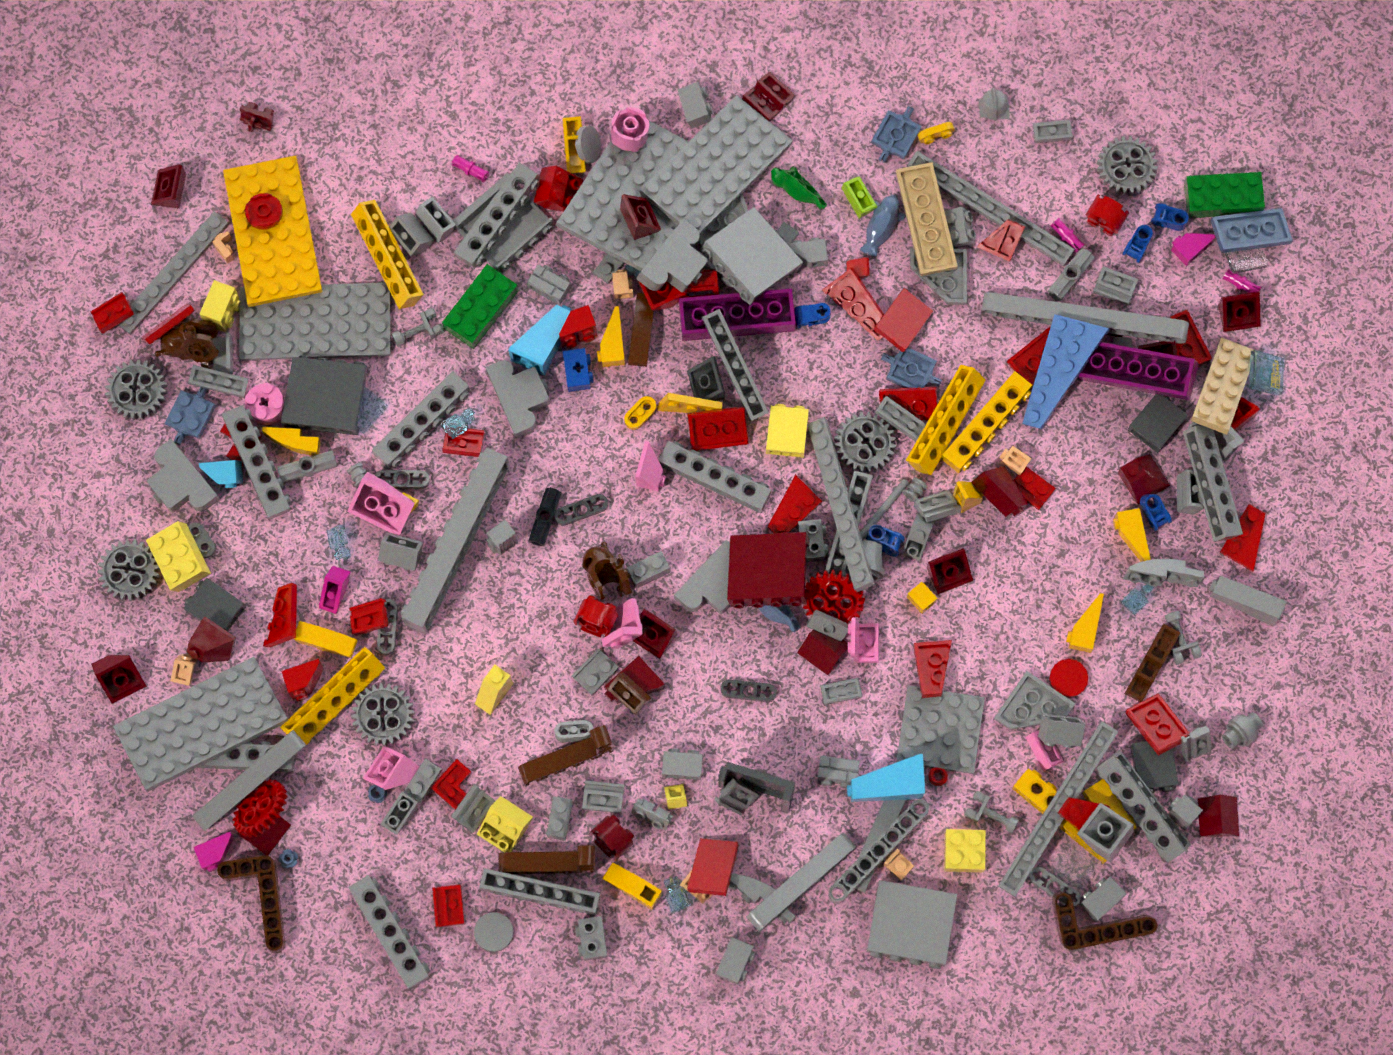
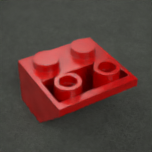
(556, 188)
(579, 322)

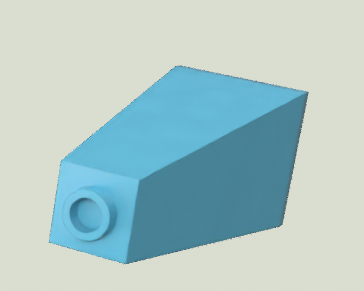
(541, 341)
(894, 782)

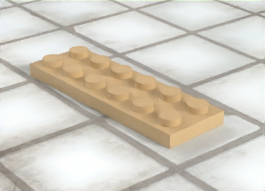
(926, 219)
(1223, 386)

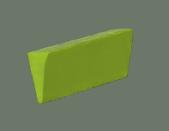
(858, 196)

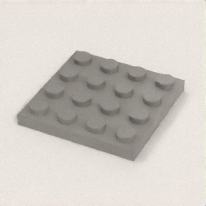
(941, 729)

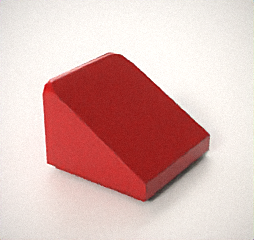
(860, 266)

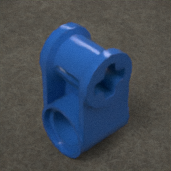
(1168, 217)
(1137, 246)
(811, 315)
(1157, 514)
(886, 539)

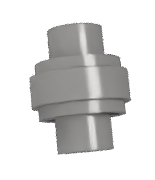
(1242, 730)

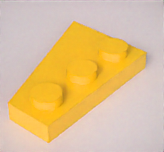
(686, 404)

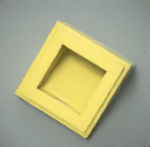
(675, 796)

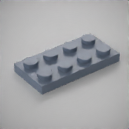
(1251, 230)

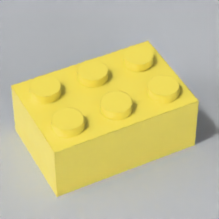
(178, 556)

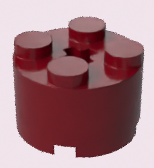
(612, 837)

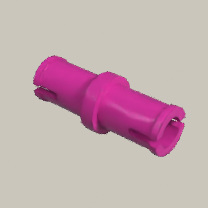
(470, 168)
(1067, 235)
(1241, 282)

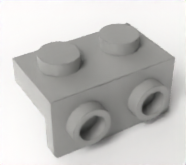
(960, 227)

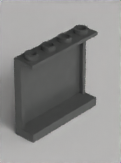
(324, 395)
(760, 782)

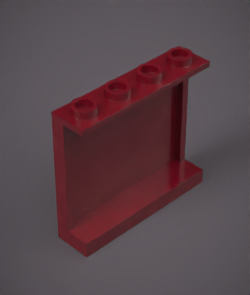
(767, 569)

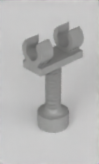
(399, 338)
(1173, 618)
(1010, 823)

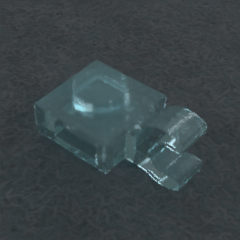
(457, 425)
(337, 541)
(1136, 599)
(677, 896)

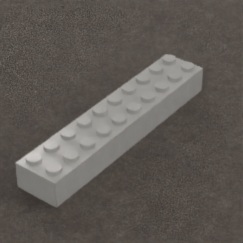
(455, 540)

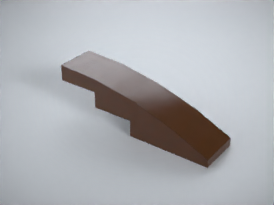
(641, 332)
(1152, 663)

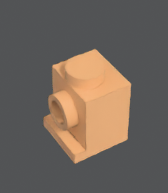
(622, 285)

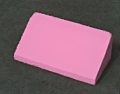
(1046, 755)

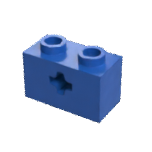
(575, 380)

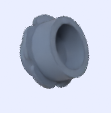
(377, 798)
(293, 858)

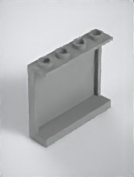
(520, 232)
(751, 255)
(911, 924)

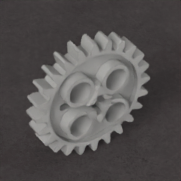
(1124, 150)
(118, 389)
(850, 452)
(124, 586)
(365, 716)

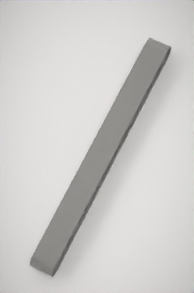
(1117, 321)

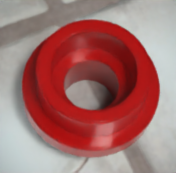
(933, 781)

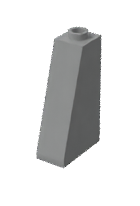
(1248, 600)

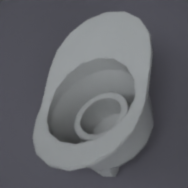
(994, 105)

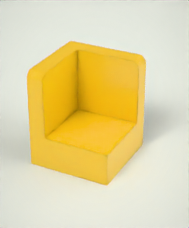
(922, 597)

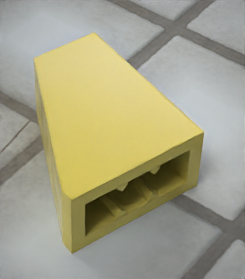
(493, 689)

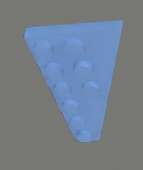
(1063, 359)

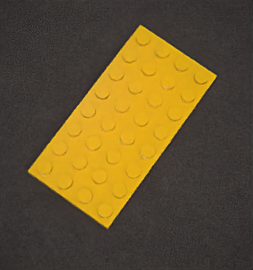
(281, 259)

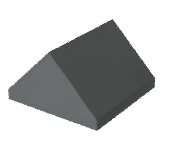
(706, 380)

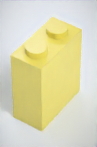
(787, 430)

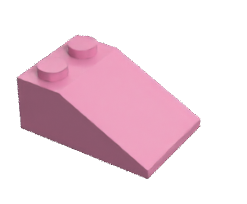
(381, 504)

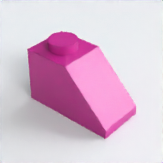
(1191, 246)
(334, 589)
(213, 851)

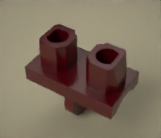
(255, 118)

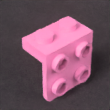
(627, 625)
(864, 641)

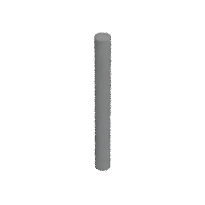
(884, 507)

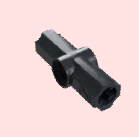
(548, 505)

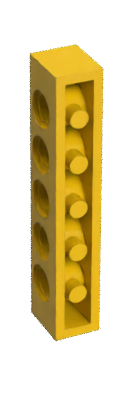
(387, 254)
(1014, 384)
(945, 419)
(333, 688)
(1039, 801)

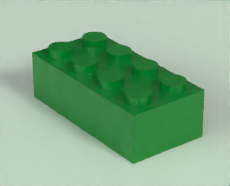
(1223, 194)
(480, 306)

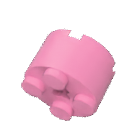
(630, 129)
(263, 394)

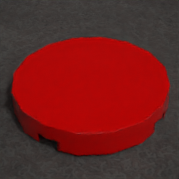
(263, 211)
(1069, 677)

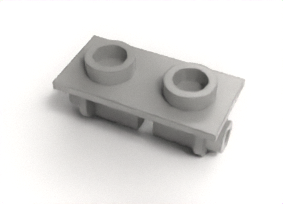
(643, 811)

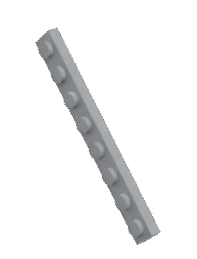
(174, 271)

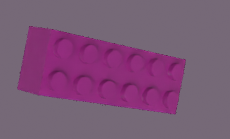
(767, 314)
(1141, 370)

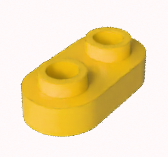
(942, 130)
(640, 413)

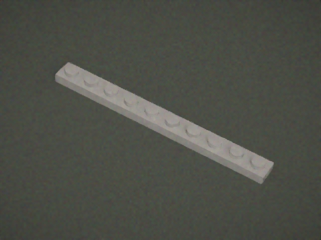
(996, 211)
(840, 504)
(1051, 819)

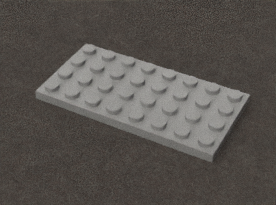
(716, 166)
(328, 324)
(200, 724)

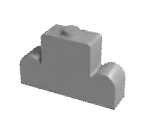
(675, 260)
(518, 395)
(179, 481)
(708, 583)

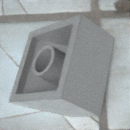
(1106, 832)

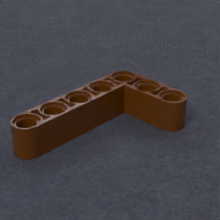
(568, 756)
(548, 862)
(265, 895)
(1097, 929)

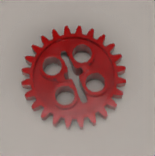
(833, 598)
(260, 808)

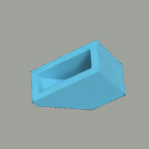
(224, 472)

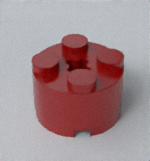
(1106, 214)
(596, 616)

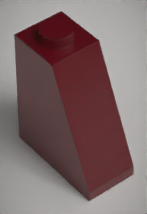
(1001, 491)
(641, 675)

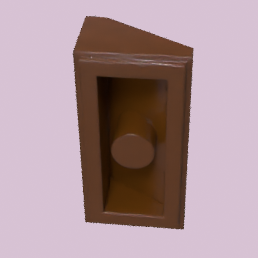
(629, 693)

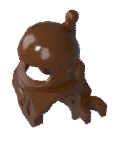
(193, 344)
(604, 569)

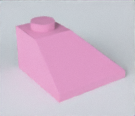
(649, 471)
(390, 769)

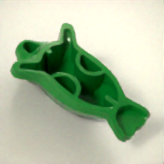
(797, 186)

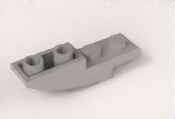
(1159, 570)
(411, 797)
(753, 890)

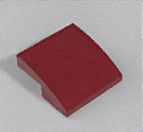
(774, 91)

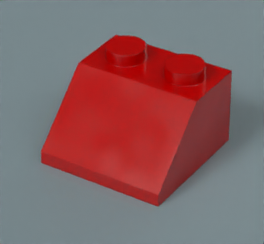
(302, 679)

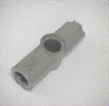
(1077, 266)
(295, 469)

